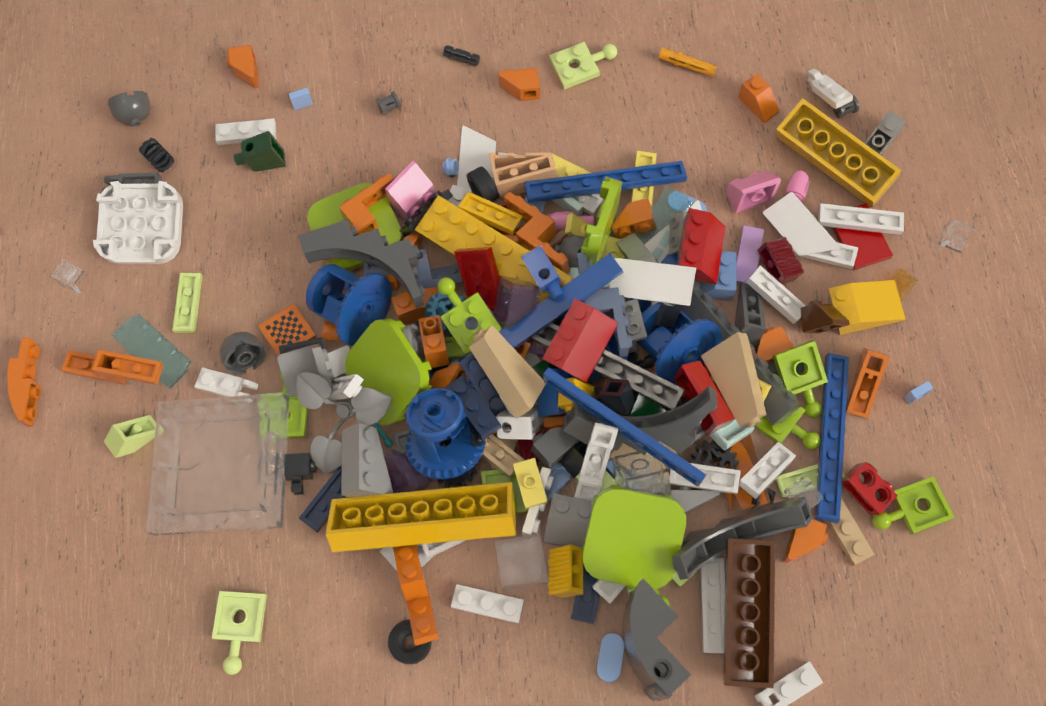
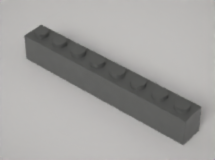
(614, 367)
(778, 402)

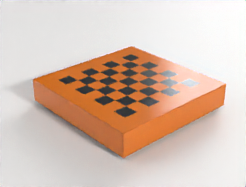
(286, 328)

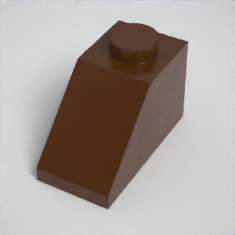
(821, 318)

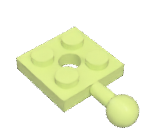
(581, 55)
(247, 631)

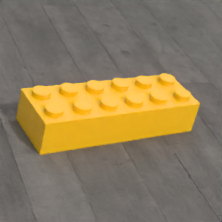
(837, 153)

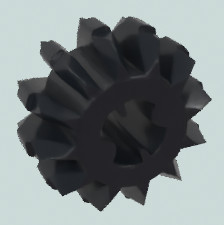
(156, 155)

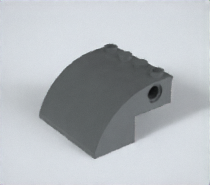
(643, 622)

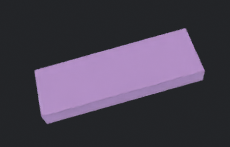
(748, 255)

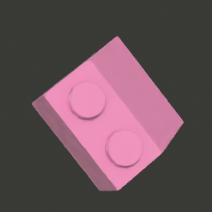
(752, 190)
(409, 191)

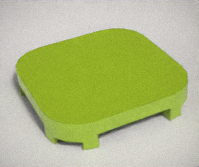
(328, 212)
(598, 235)
(389, 366)
(633, 537)

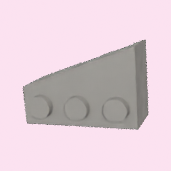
(363, 463)

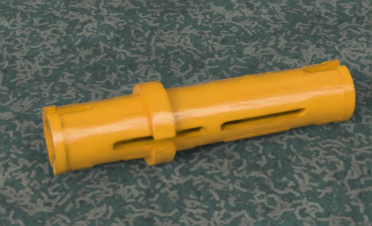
(691, 63)

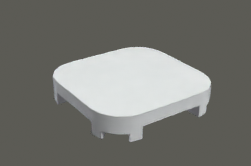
(139, 223)

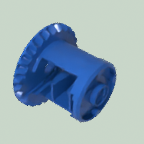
(347, 309)
(672, 345)
(428, 429)

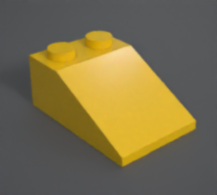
(867, 304)

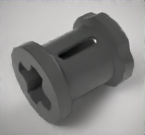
(388, 103)
(852, 106)

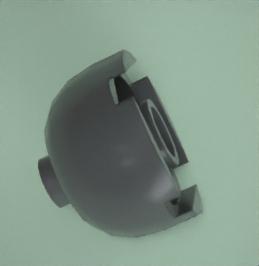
(130, 108)
(570, 247)
(241, 352)

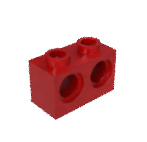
(865, 492)

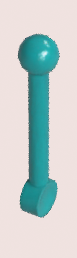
(388, 442)

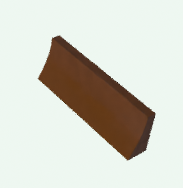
(749, 613)

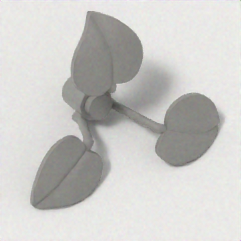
(367, 405)

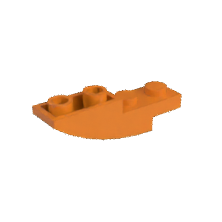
(21, 387)

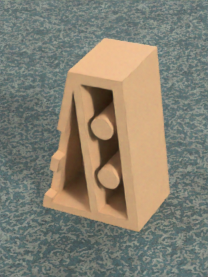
(513, 170)

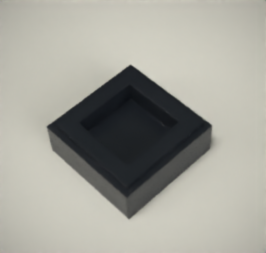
(667, 315)

